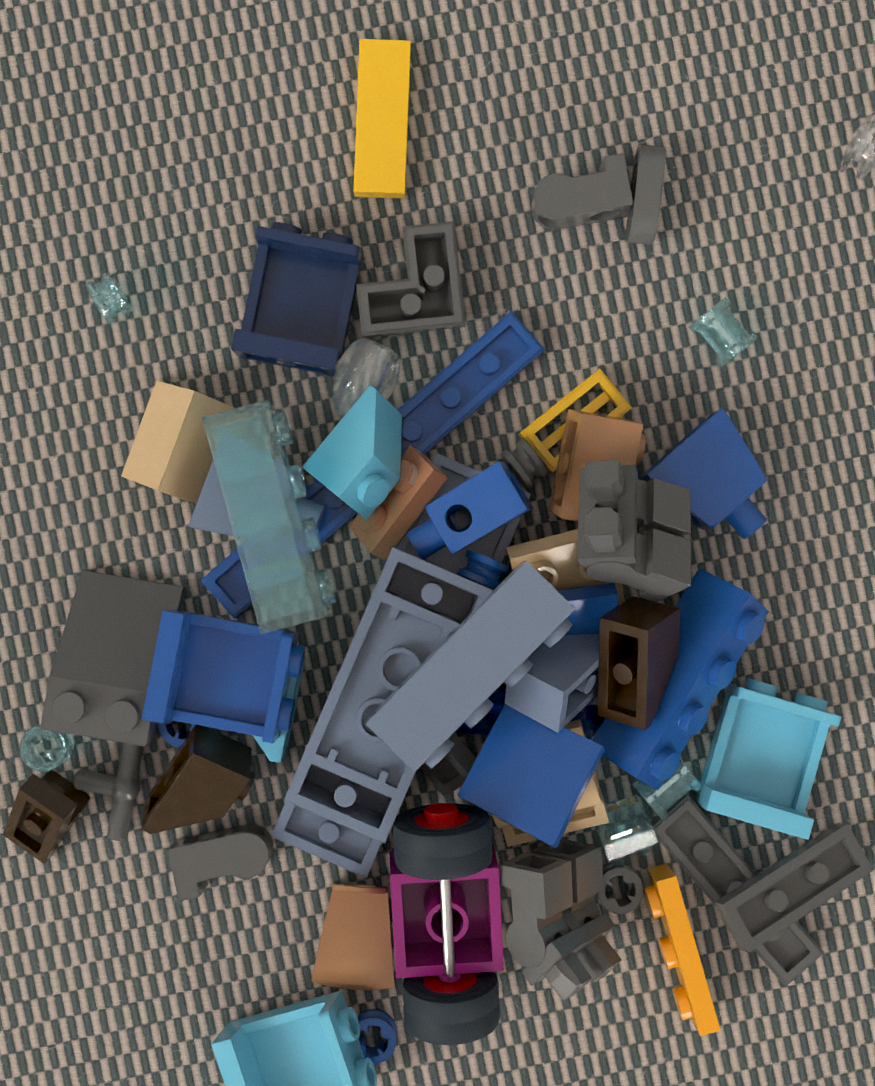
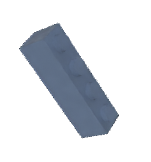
(470, 666)

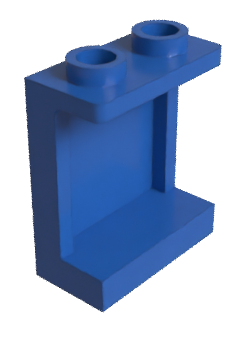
(223, 675)

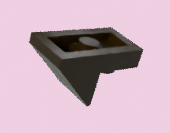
(44, 814)

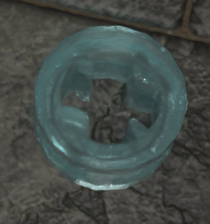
(109, 297)
(44, 762)

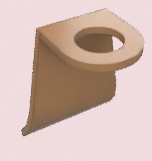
(356, 939)

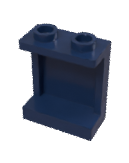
(299, 299)

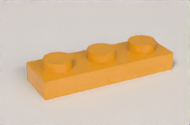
(680, 950)

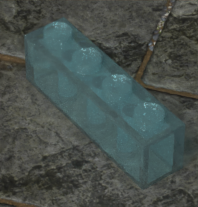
(268, 517)

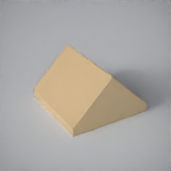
(172, 443)

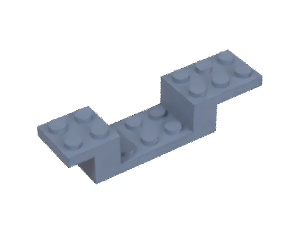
(348, 777)

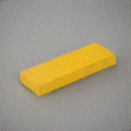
(382, 118)

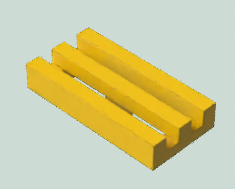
(610, 393)

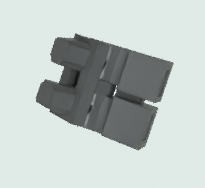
(634, 530)
(556, 917)

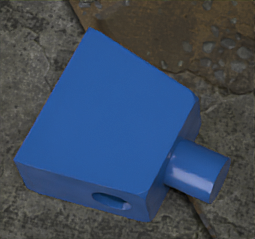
(718, 472)
(492, 499)

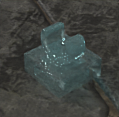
(626, 831)

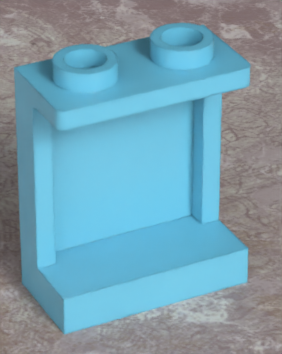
(765, 757)
(295, 1046)

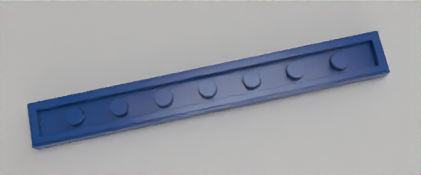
(425, 423)

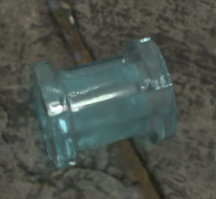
(723, 332)
(670, 790)

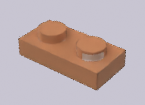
(405, 502)

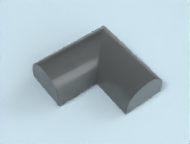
(430, 295)

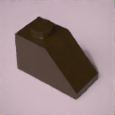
(636, 659)
(199, 782)

